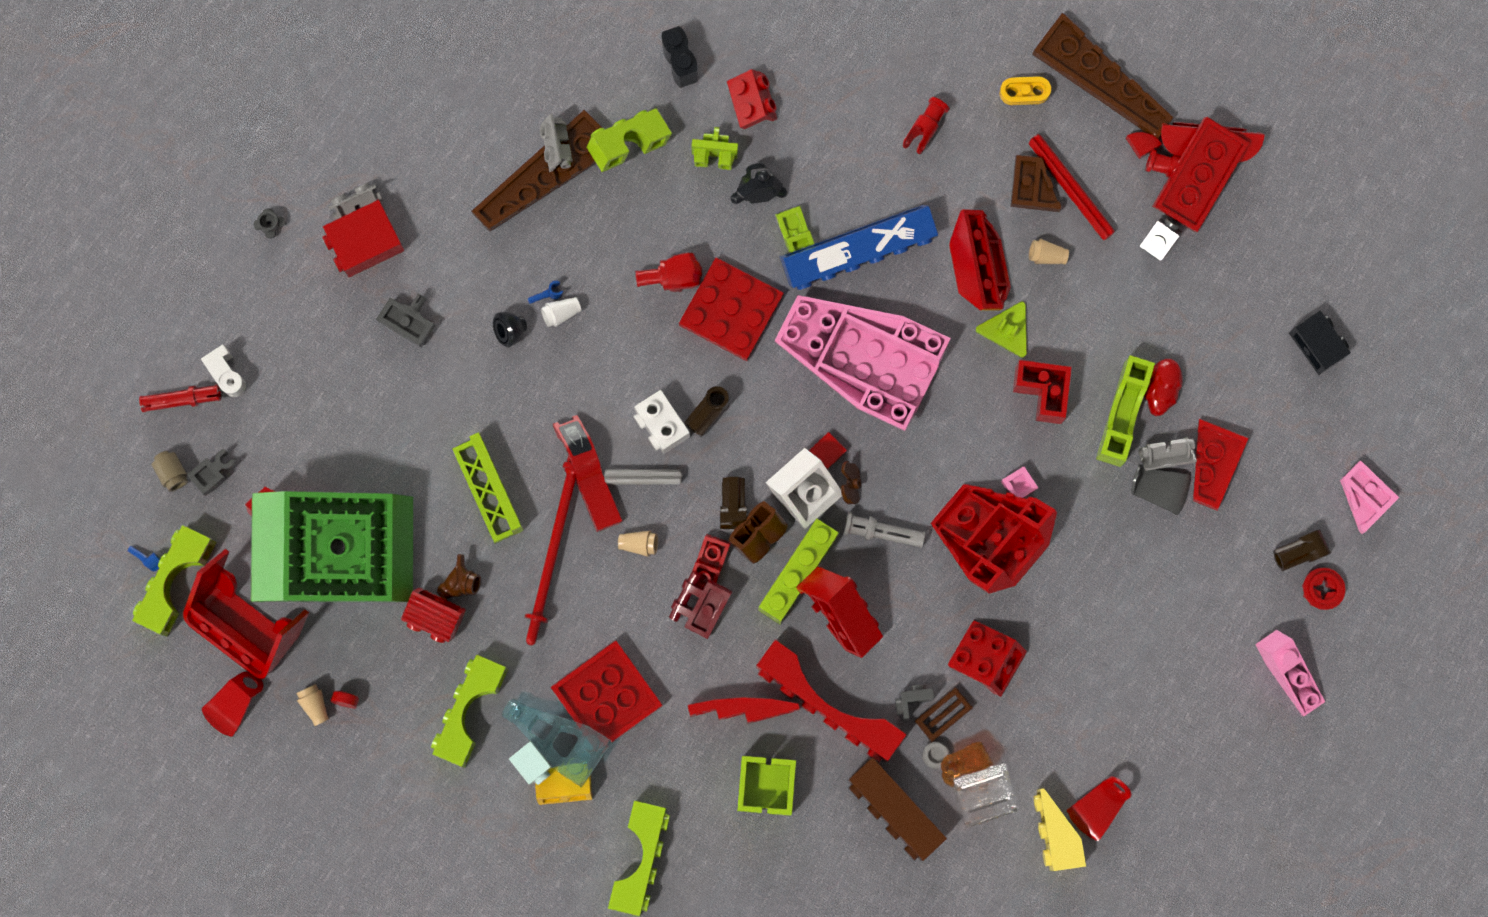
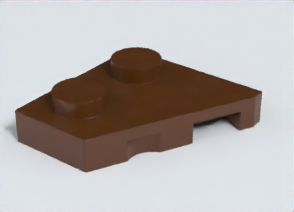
(1032, 186)

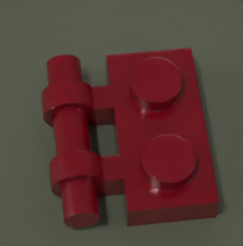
(707, 609)

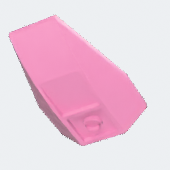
(865, 355)

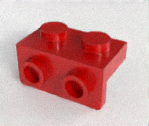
(752, 98)

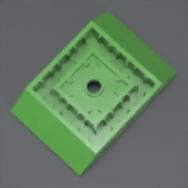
(294, 552)

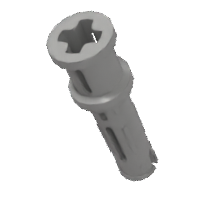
(915, 538)

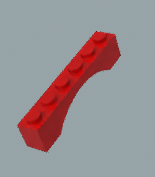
(876, 735)

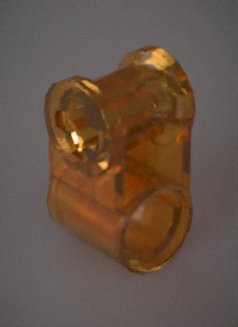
(965, 761)

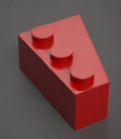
(844, 609)

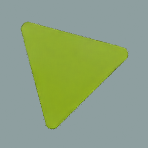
(1007, 329)

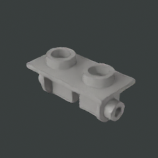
(553, 132)
(363, 197)
(1161, 456)

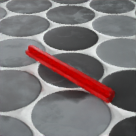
(1071, 187)

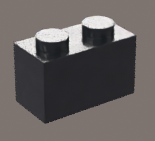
(1320, 342)

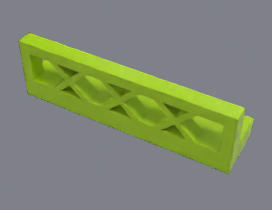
(493, 478)

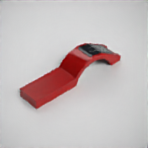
(588, 473)

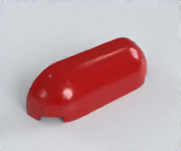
(1177, 137)

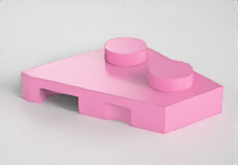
(1366, 496)

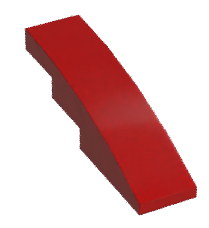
(754, 708)

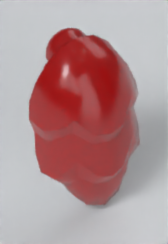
(1164, 386)

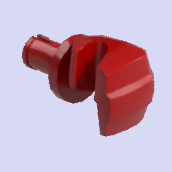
(674, 273)

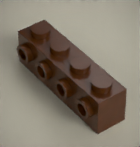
(896, 809)

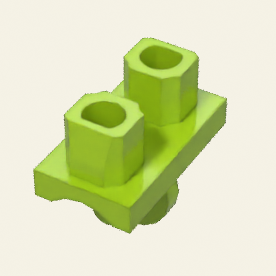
(715, 146)

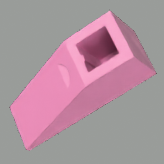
(1290, 671)

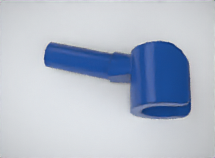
(547, 293)
(150, 562)

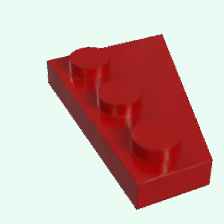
(1217, 460)

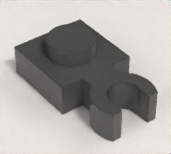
(208, 474)

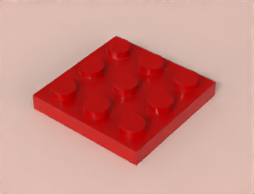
(731, 309)
(607, 693)

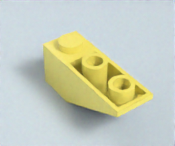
(1062, 842)

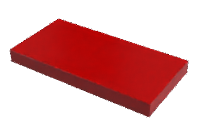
(1201, 174)

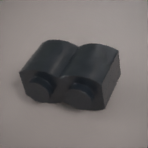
(679, 56)

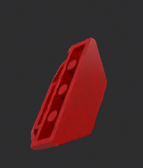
(979, 261)

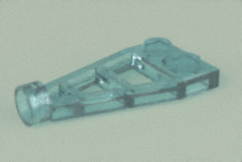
(583, 756)

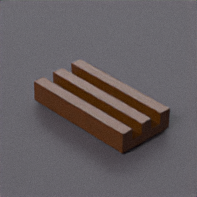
(926, 728)

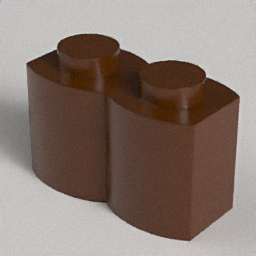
(758, 532)

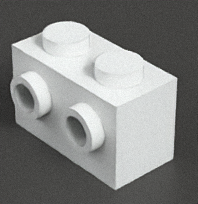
(661, 422)

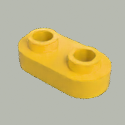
(1024, 90)

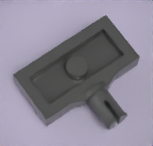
(407, 320)

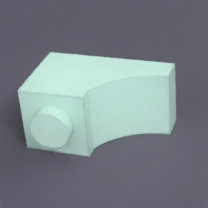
(531, 764)

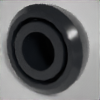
(508, 328)

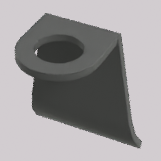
(1161, 488)

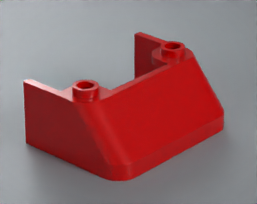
(234, 624)

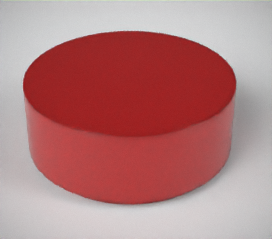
(345, 699)

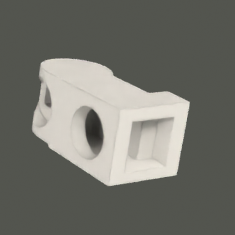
(222, 372)

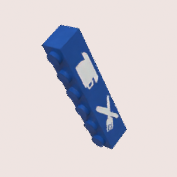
(858, 246)

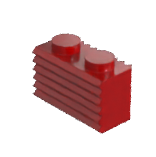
(433, 615)

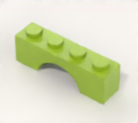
(1124, 410)
(802, 562)
(156, 608)
(482, 679)
(630, 894)

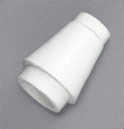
(560, 311)

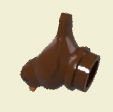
(460, 581)

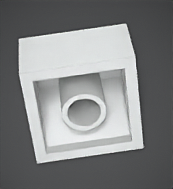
(805, 487)

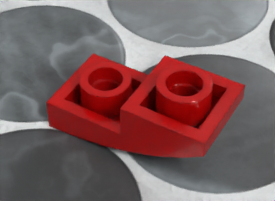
(711, 559)

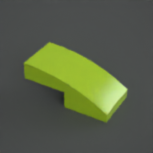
(794, 229)

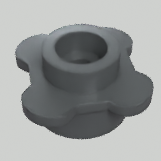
(266, 216)

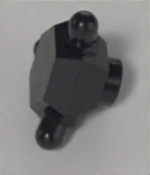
(758, 186)

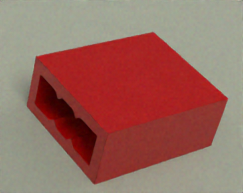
(362, 239)

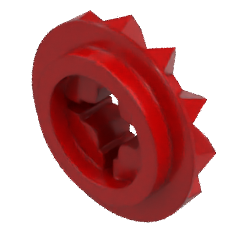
(1332, 581)

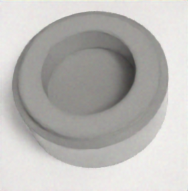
(934, 754)

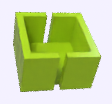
(766, 786)

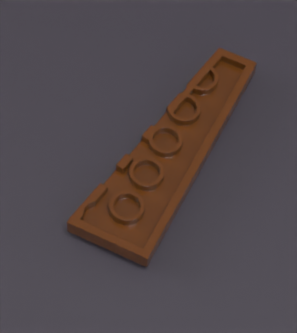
(1086, 66)
(533, 178)

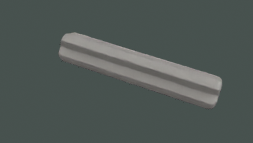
(643, 477)

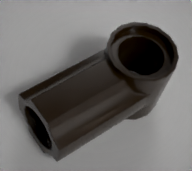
(707, 413)
(733, 506)
(1307, 548)

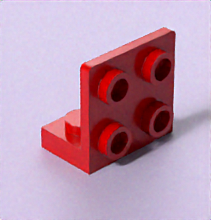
(987, 657)

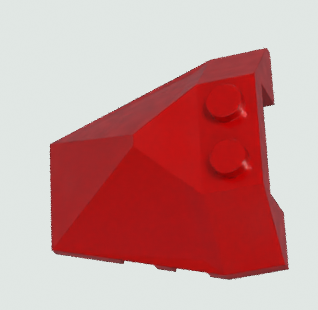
(994, 534)

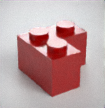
(1050, 385)

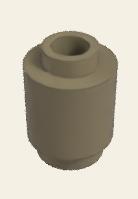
(169, 470)

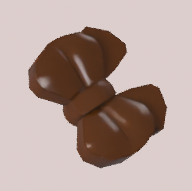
(850, 490)

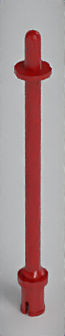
(537, 614)

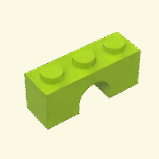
(645, 130)

